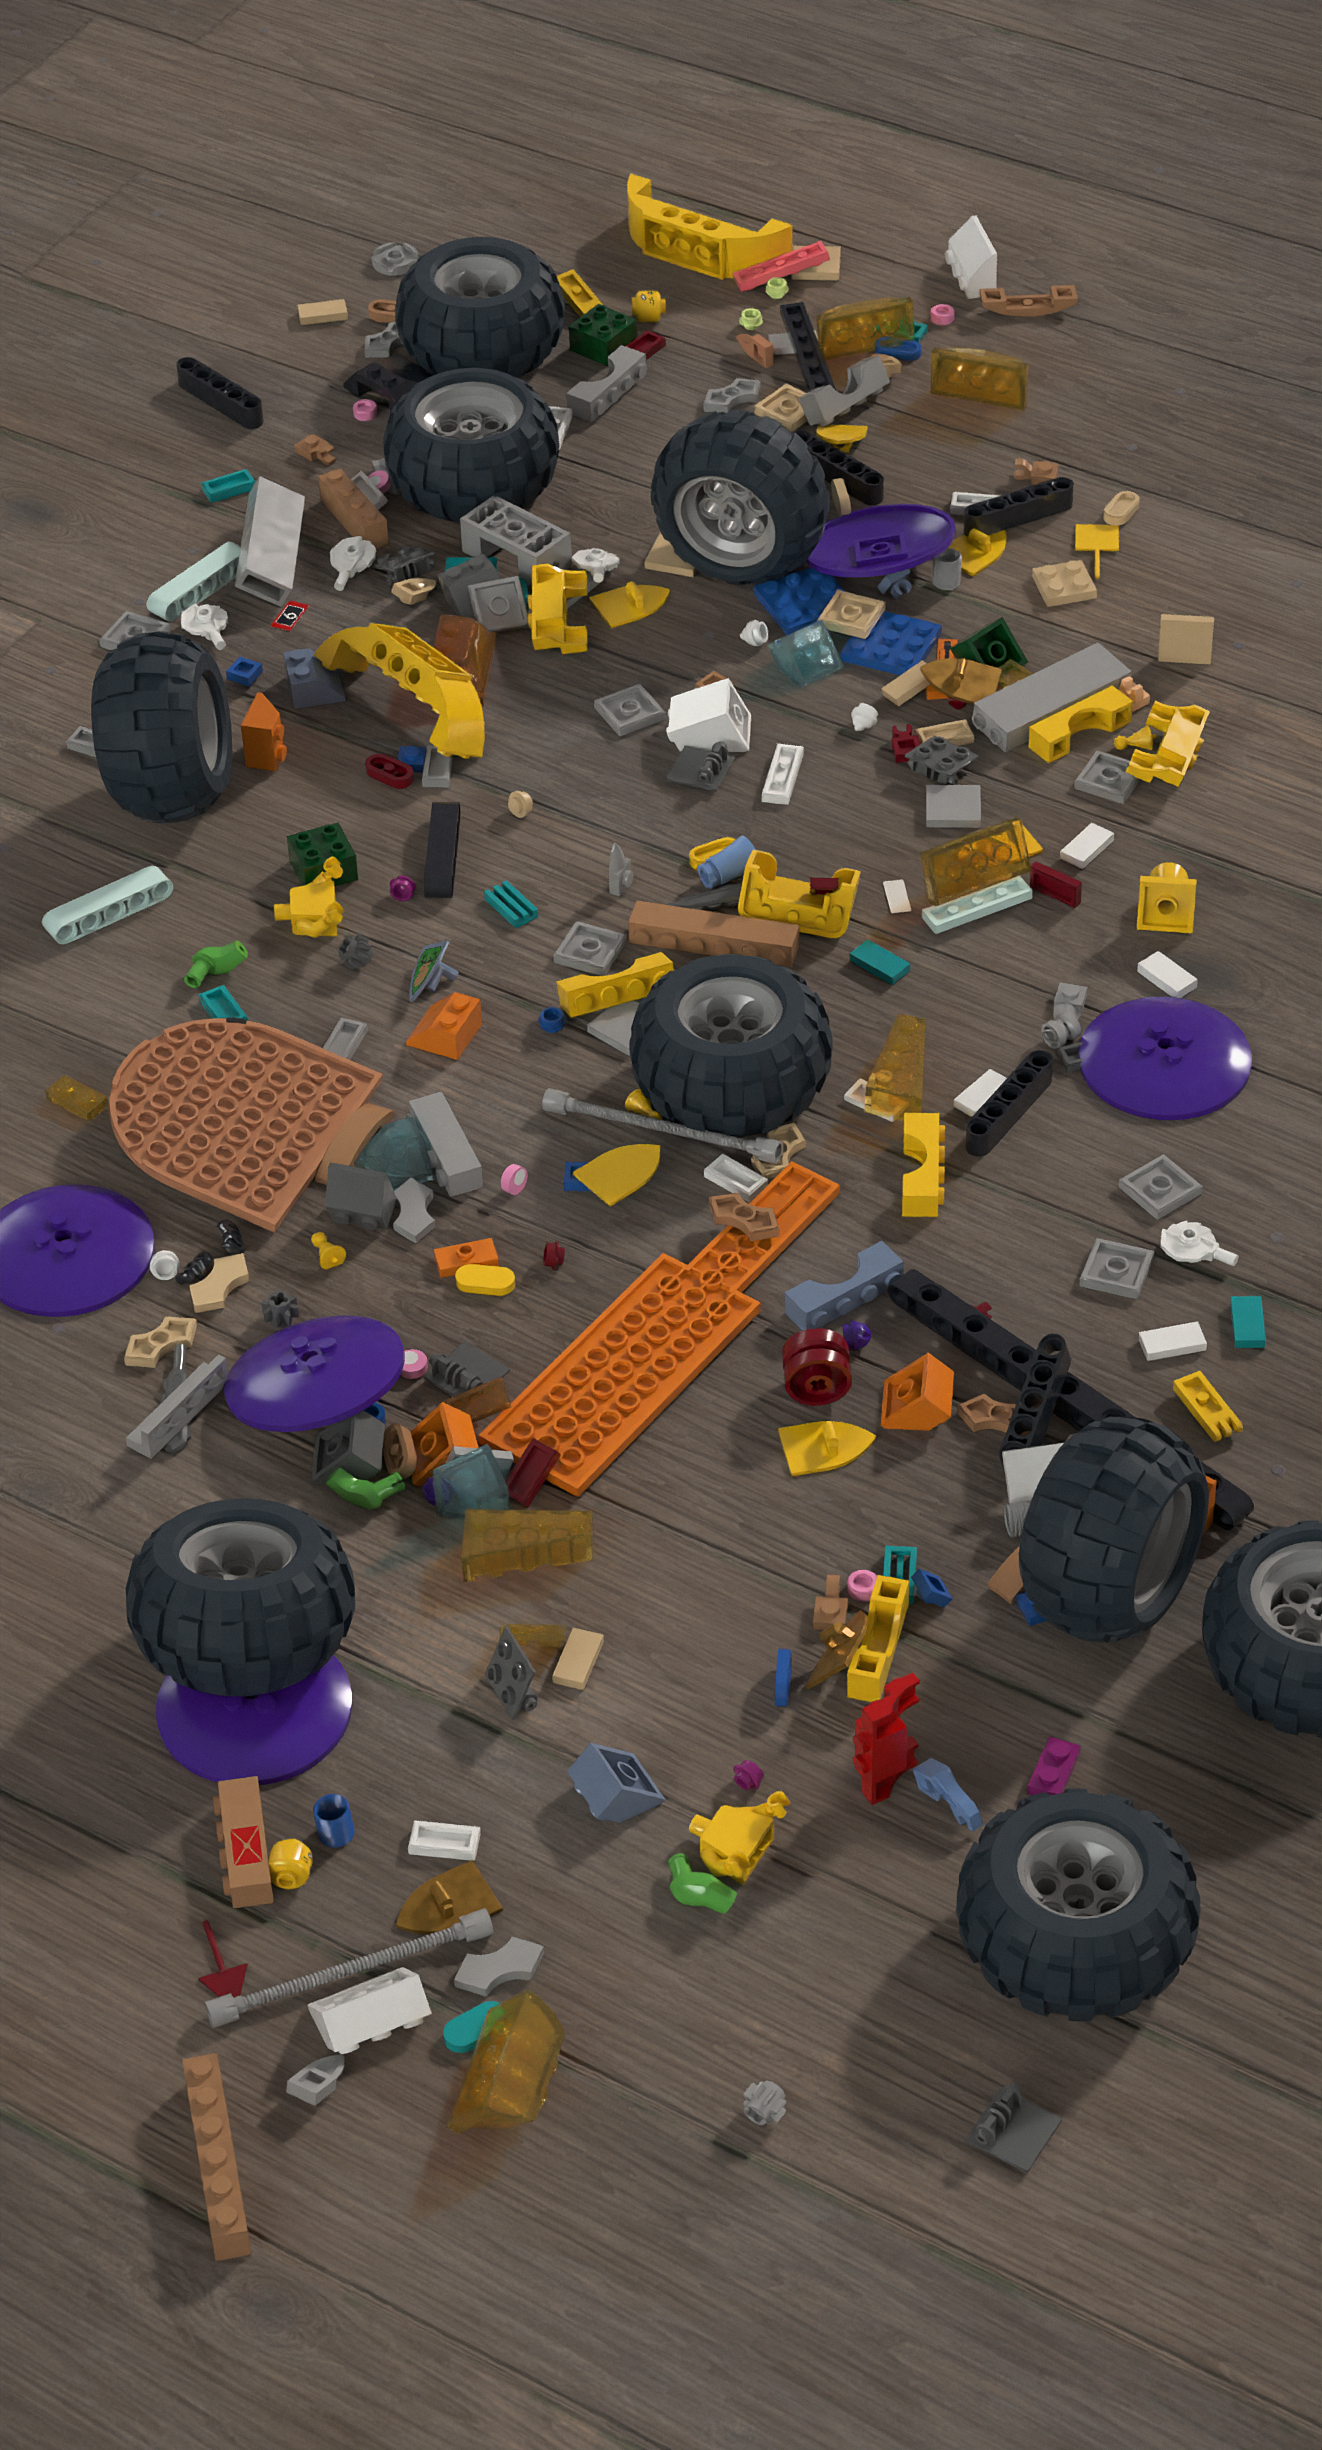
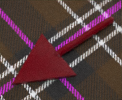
(226, 1980)

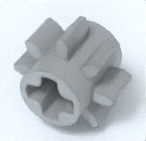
(764, 2102)

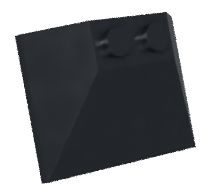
(388, 376)

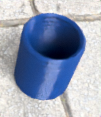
(333, 1820)

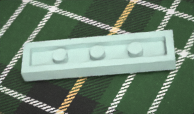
(977, 904)

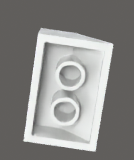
(972, 258)
(370, 2010)

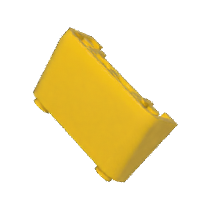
(790, 901)

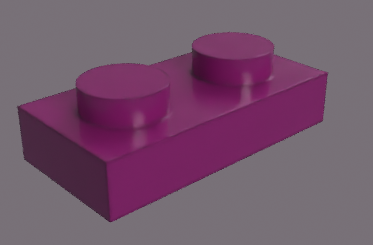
(1054, 1767)

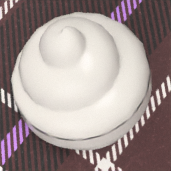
(755, 633)
(864, 717)
(164, 1265)

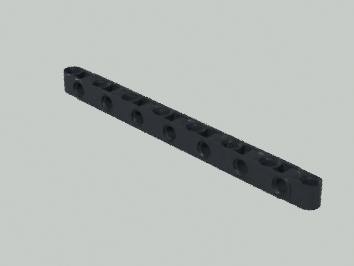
(1011, 1360)

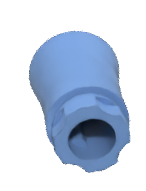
(726, 864)

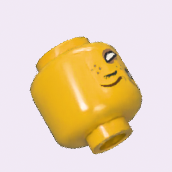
(648, 306)
(290, 1864)

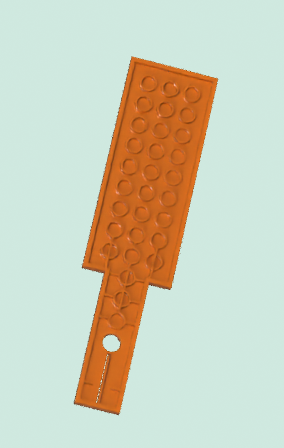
(652, 1342)

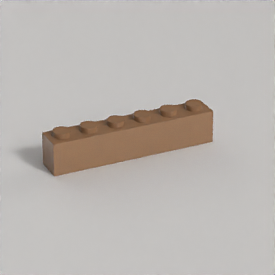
(712, 933)
(216, 2157)

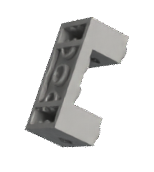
(509, 527)

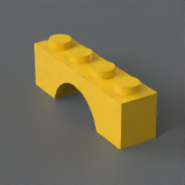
(1103, 711)
(592, 993)
(921, 1187)
(874, 1657)

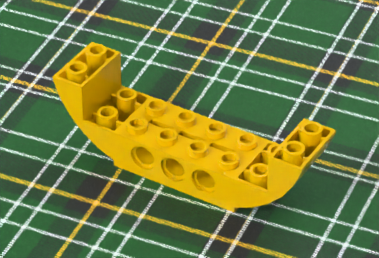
(699, 240)
(418, 670)

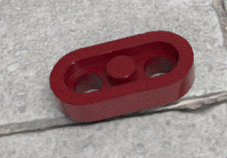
(389, 771)

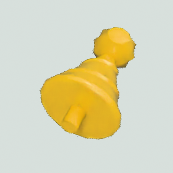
(1142, 739)
(639, 1104)
(329, 1254)

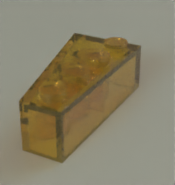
(898, 1073)
(523, 1540)

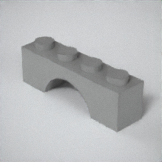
(593, 398)
(825, 402)

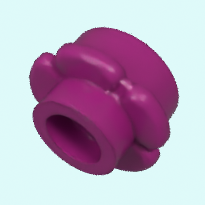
(402, 893)
(748, 1775)

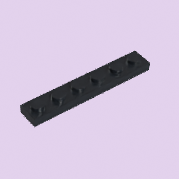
(805, 345)

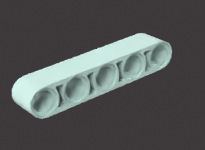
(195, 583)
(107, 904)

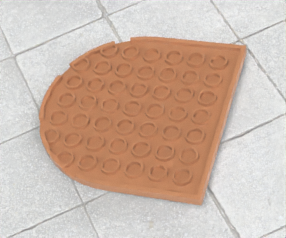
(234, 1113)

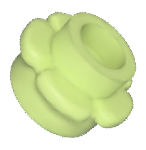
(776, 287)
(751, 319)

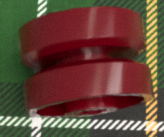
(816, 1367)

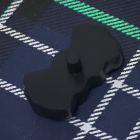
(231, 1236)
(194, 1268)

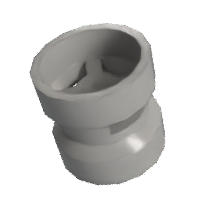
(1062, 1029)

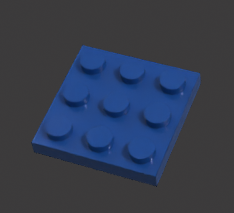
(797, 598)
(893, 644)

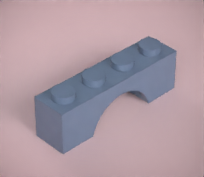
(816, 1304)

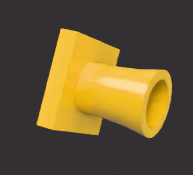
(1167, 900)

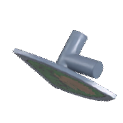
(430, 969)

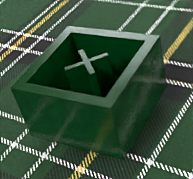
(601, 333)
(313, 847)

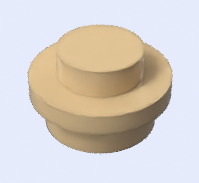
(520, 803)

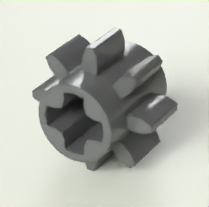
(355, 951)
(280, 1309)

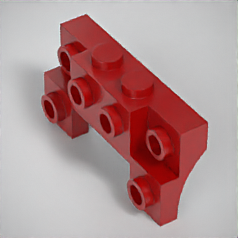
(882, 1742)

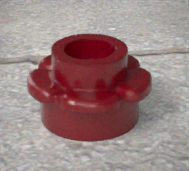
(553, 1255)

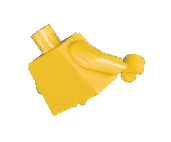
(314, 906)
(738, 1836)

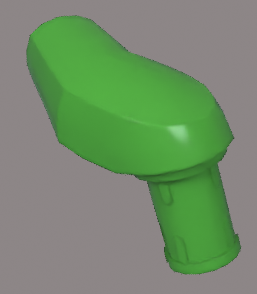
(215, 961)
(362, 1492)
(697, 1887)

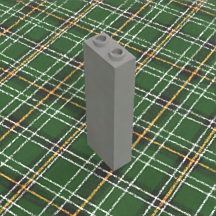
(270, 541)
(1011, 711)

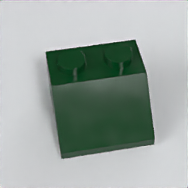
(990, 646)

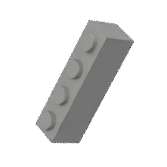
(446, 1145)

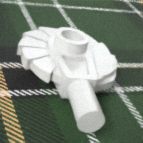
(349, 557)
(596, 562)
(205, 621)
(1193, 1244)

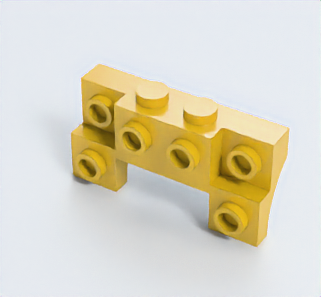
(549, 609)
(1177, 746)

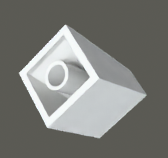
(710, 716)

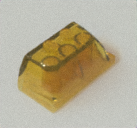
(853, 329)
(979, 376)
(975, 861)
(509, 2066)

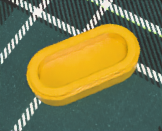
(701, 853)
(485, 1279)

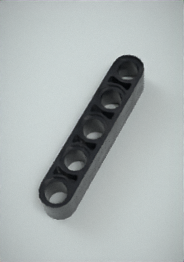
(220, 392)
(859, 479)
(1019, 506)
(442, 850)
(1009, 1103)
(1038, 1392)

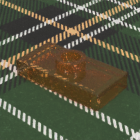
(482, 1400)

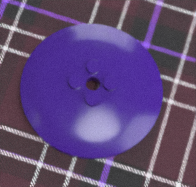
(882, 540)
(1193, 1077)
(93, 1268)
(314, 1373)
(259, 1737)

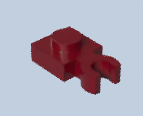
(903, 743)

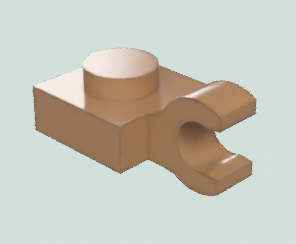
(315, 448)
(1038, 472)
(831, 1607)

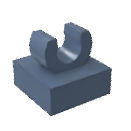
(895, 581)

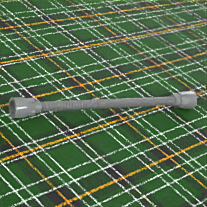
(762, 1148)
(470, 1927)

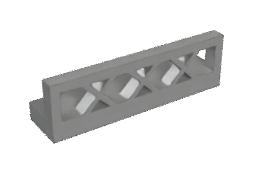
(179, 1408)

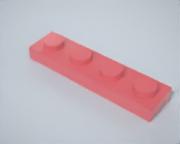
(781, 266)

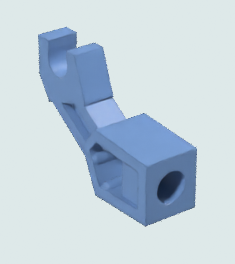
(938, 1783)

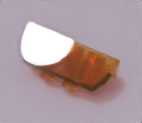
(469, 647)

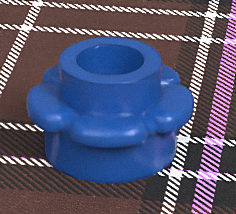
(552, 1020)

